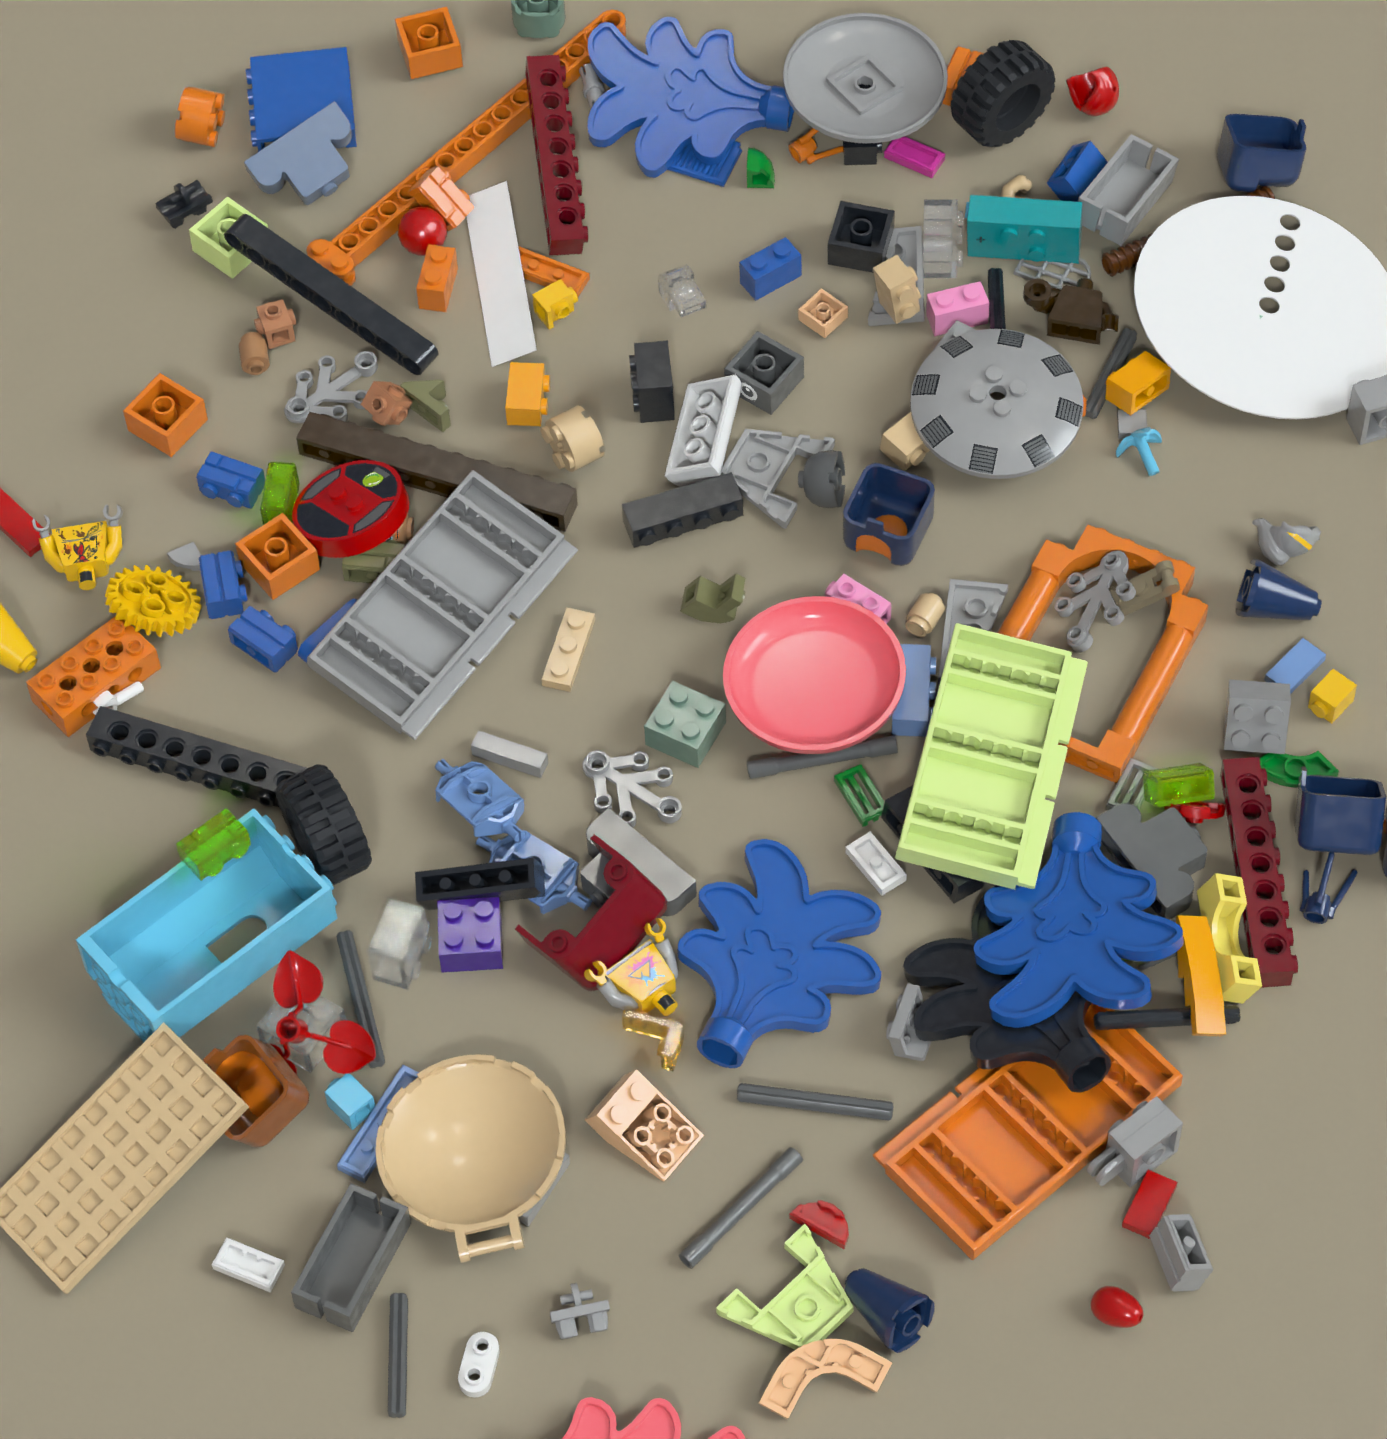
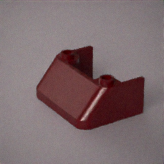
(612, 930)

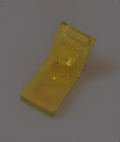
(666, 1029)

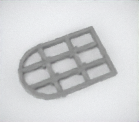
(1041, 271)

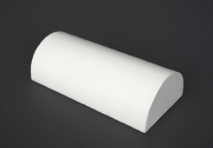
(703, 430)

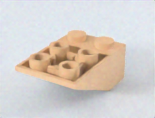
(644, 1125)

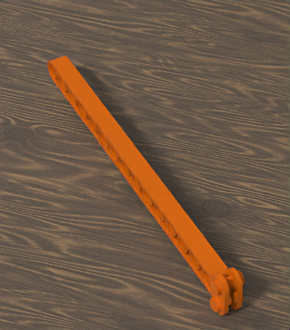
(456, 157)

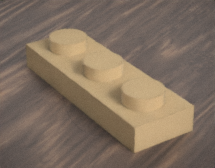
(568, 649)

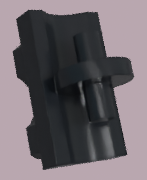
(184, 202)

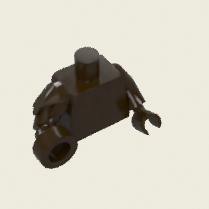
(1074, 311)

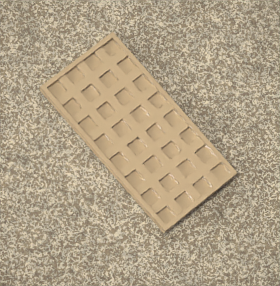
(116, 1157)

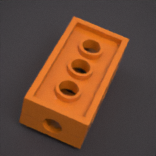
(101, 662)

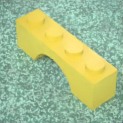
(1223, 902)

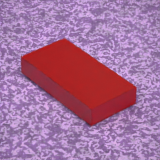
(1149, 1203)

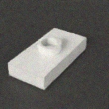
(248, 1264)

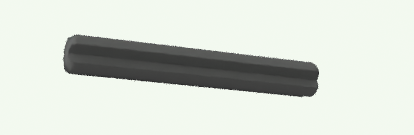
(1115, 362)
(397, 1355)

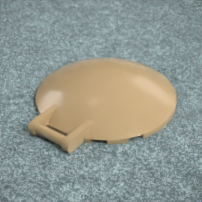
(472, 1148)

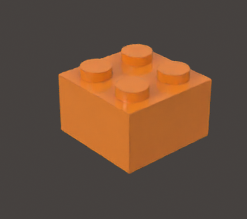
(429, 42)
(165, 414)
(277, 556)

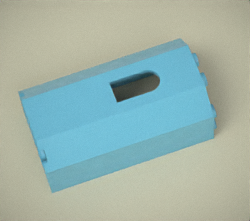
(155, 946)

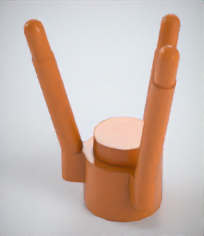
(804, 149)

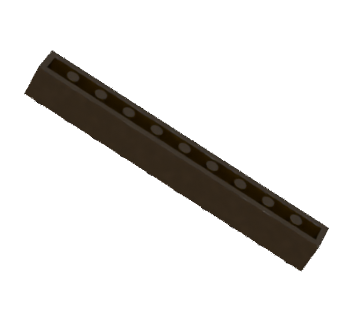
(431, 468)

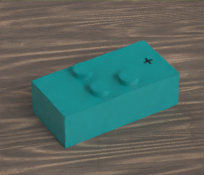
(1024, 229)

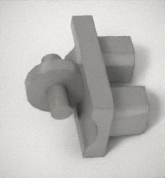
(565, 1318)

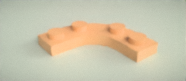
(822, 1358)

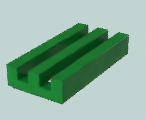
(850, 798)

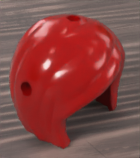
(1094, 91)

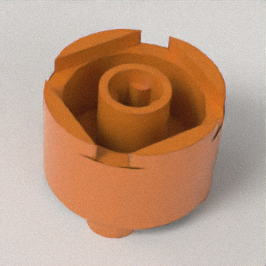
(200, 116)

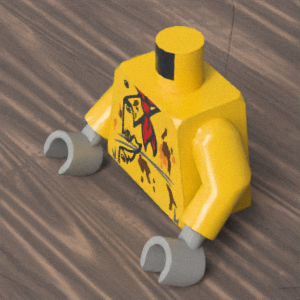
(83, 549)

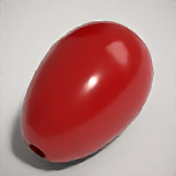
(1116, 1307)

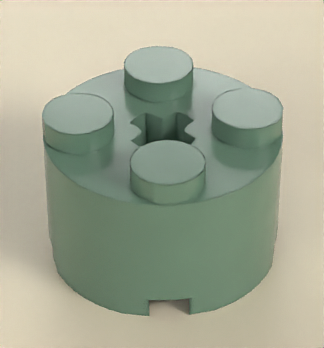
(538, 17)

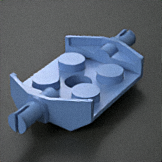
(489, 812)
(559, 869)

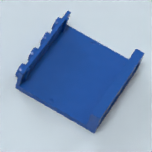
(294, 88)

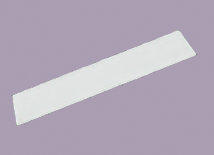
(500, 275)

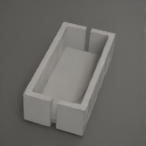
(1126, 189)

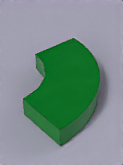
(1286, 768)

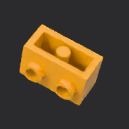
(1137, 383)
(526, 394)

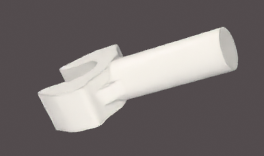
(111, 701)

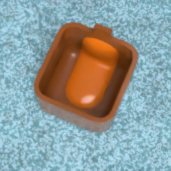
(264, 1084)

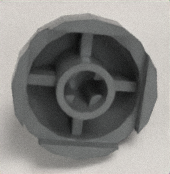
(824, 479)

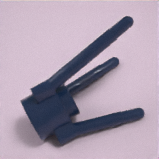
(1318, 906)

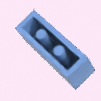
(913, 709)

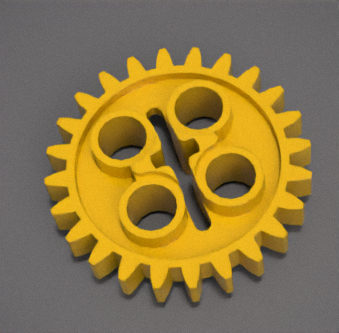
(153, 600)

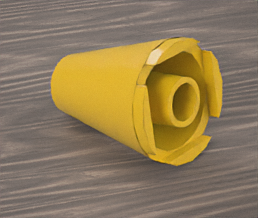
(15, 648)

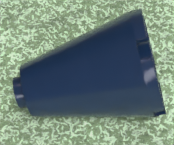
(1275, 595)
(889, 1308)

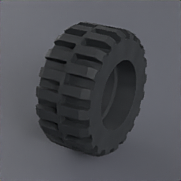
(1002, 93)
(323, 823)

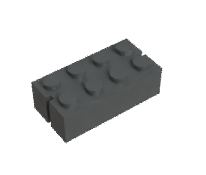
(351, 1257)

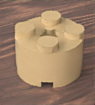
(573, 439)

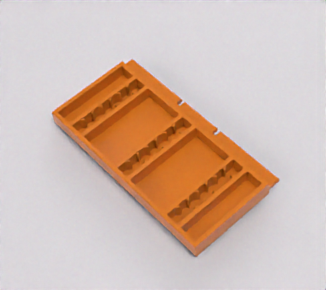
(1017, 1137)

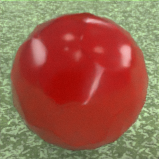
(421, 227)

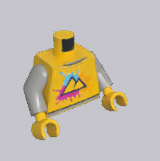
(642, 978)

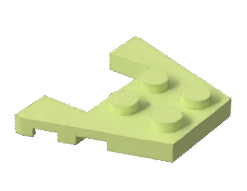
(804, 1309)

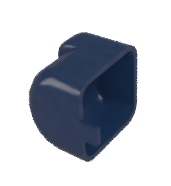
(1261, 151)

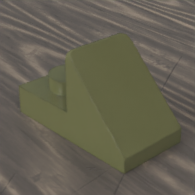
(428, 402)

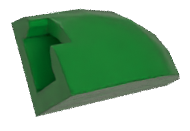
(759, 170)

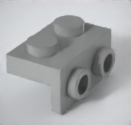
(902, 1031)

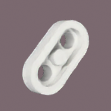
(478, 1362)

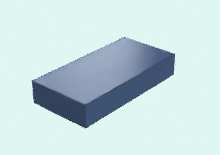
(1296, 665)

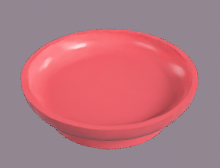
(814, 674)

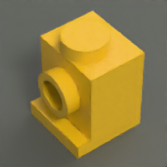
(554, 302)

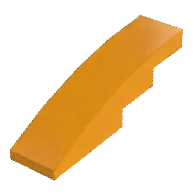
(1201, 977)

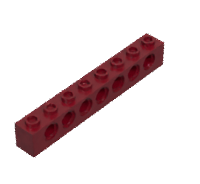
(561, 238)
(1248, 775)

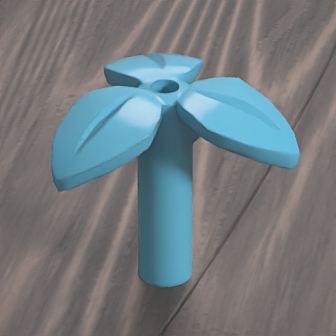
(1139, 439)

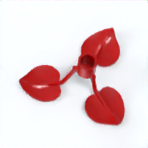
(302, 982)

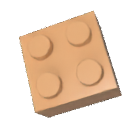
(823, 313)

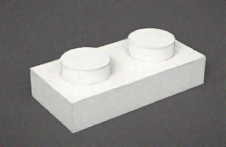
(876, 863)

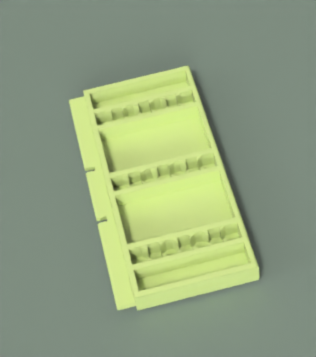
(992, 758)

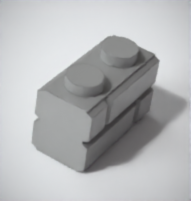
(1181, 1252)

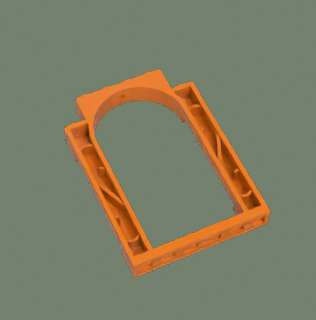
(1183, 626)

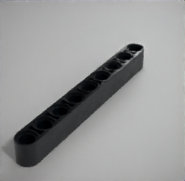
(331, 294)

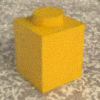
(1332, 696)

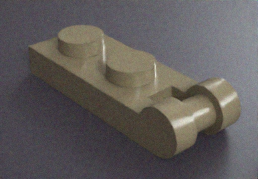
(1147, 589)

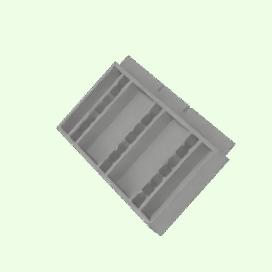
(441, 605)

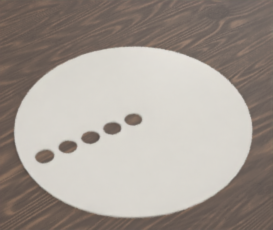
(1202, 310)

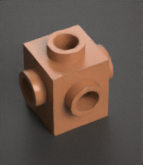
(275, 323)
(386, 403)

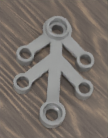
(329, 391)
(1112, 566)
(630, 784)

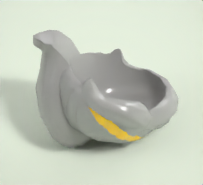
(1284, 541)

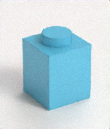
(349, 1100)

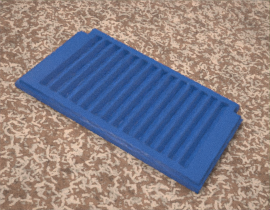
(717, 174)

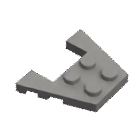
(760, 464)

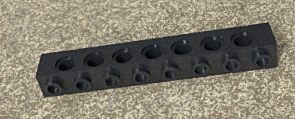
(193, 750)

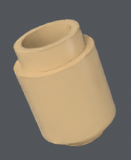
(924, 614)

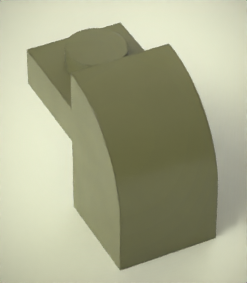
(712, 601)

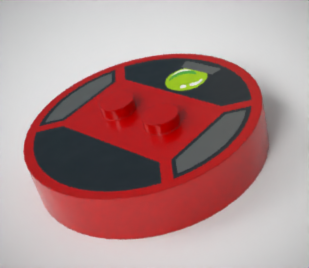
(351, 508)

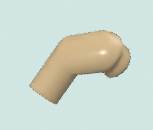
(1017, 184)

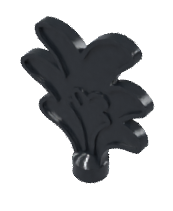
(965, 1010)

